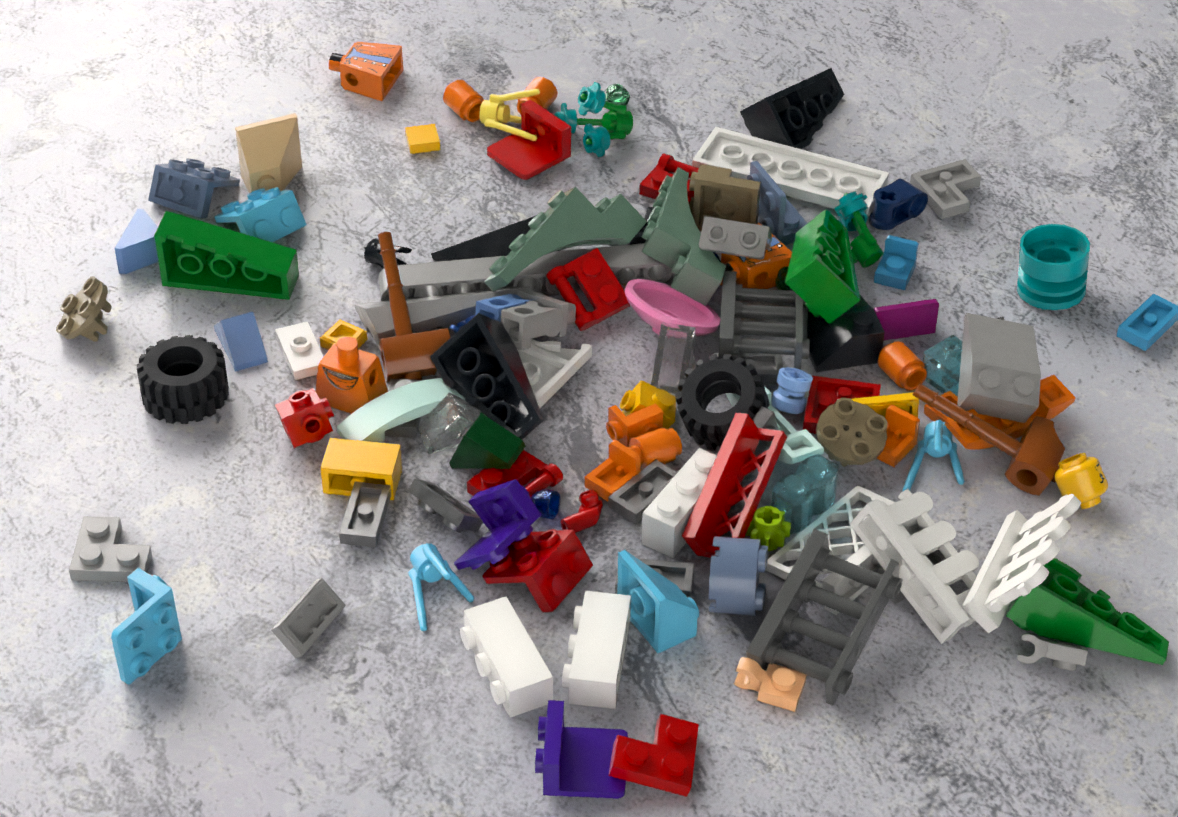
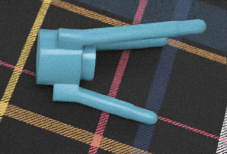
(936, 443)
(431, 567)

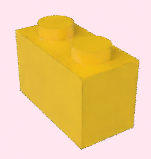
(360, 461)

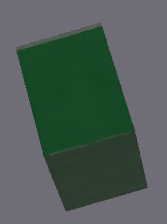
(487, 447)

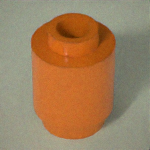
(547, 94)
(463, 100)
(902, 365)
(657, 445)

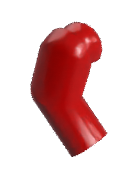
(587, 515)

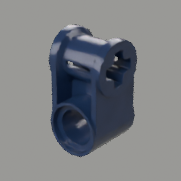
(896, 204)

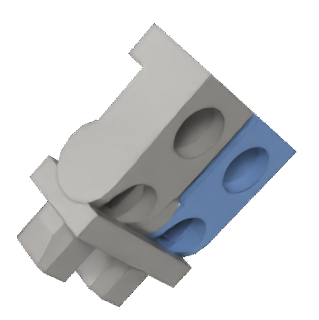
(528, 315)

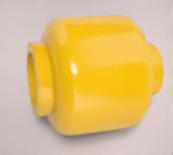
(1083, 478)

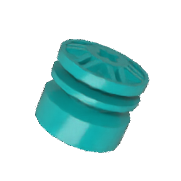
(1053, 266)

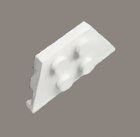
(551, 366)

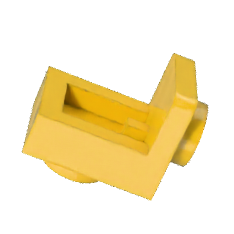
(647, 395)

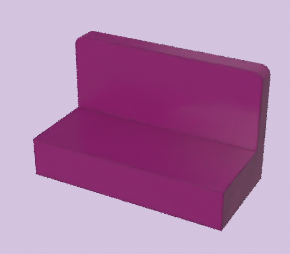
(908, 318)

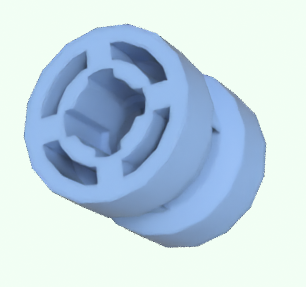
(791, 390)

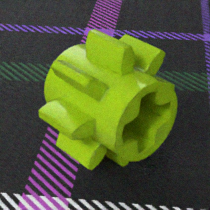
(769, 527)

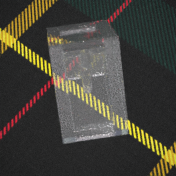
(673, 356)
(447, 424)

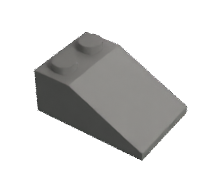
(999, 368)

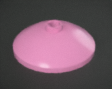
(661, 303)

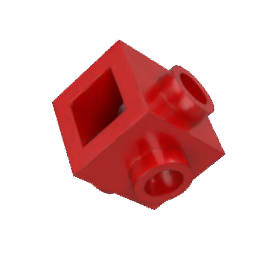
(305, 417)

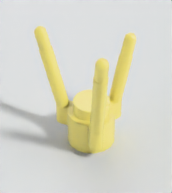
(495, 113)

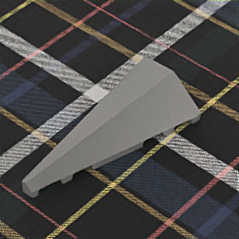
(425, 312)

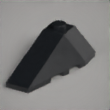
(795, 112)
(487, 245)
(847, 341)
(489, 374)

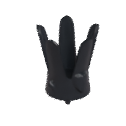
(373, 256)

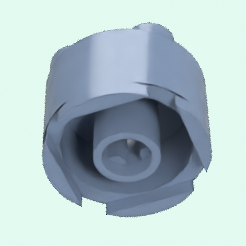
(736, 576)

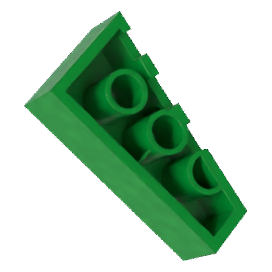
(222, 260)
(823, 268)

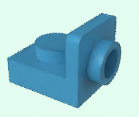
(897, 262)

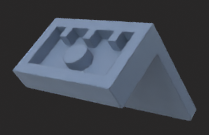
(188, 185)
(775, 208)

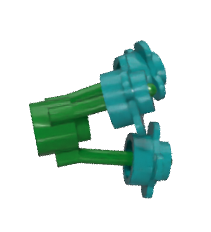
(613, 125)
(853, 217)

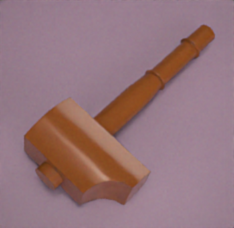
(408, 352)
(1033, 458)

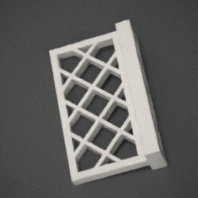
(862, 556)

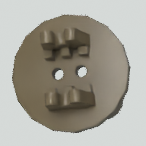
(83, 311)
(851, 432)

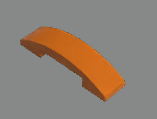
(1052, 401)

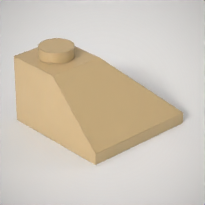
(269, 152)

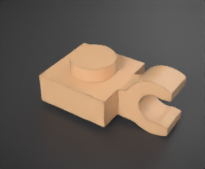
(775, 686)

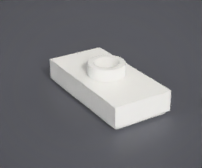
(299, 349)

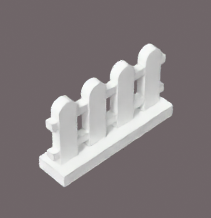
(1017, 561)
(923, 583)

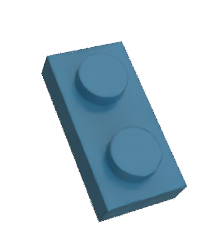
(1148, 322)

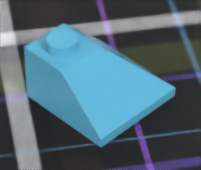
(657, 604)

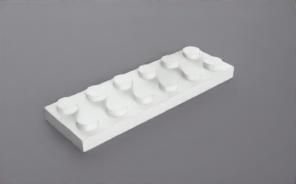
(794, 170)

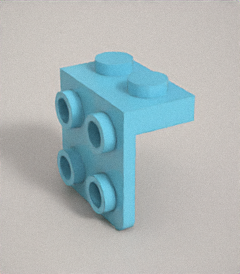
(265, 214)
(149, 630)

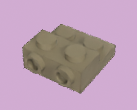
(723, 196)

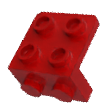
(529, 157)
(546, 562)

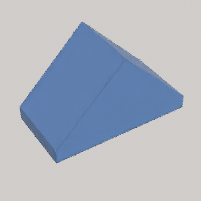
(137, 244)
(241, 341)

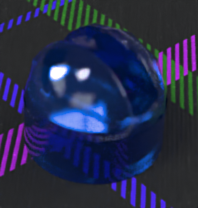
(547, 503)

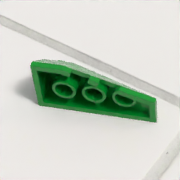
(1074, 614)

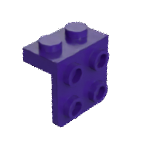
(509, 518)
(576, 758)

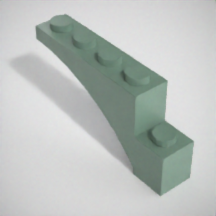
(568, 224)
(675, 242)

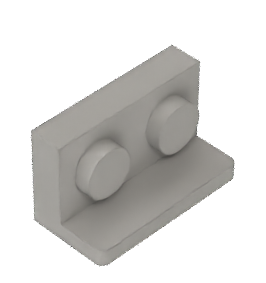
(735, 238)

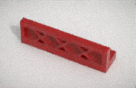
(724, 485)

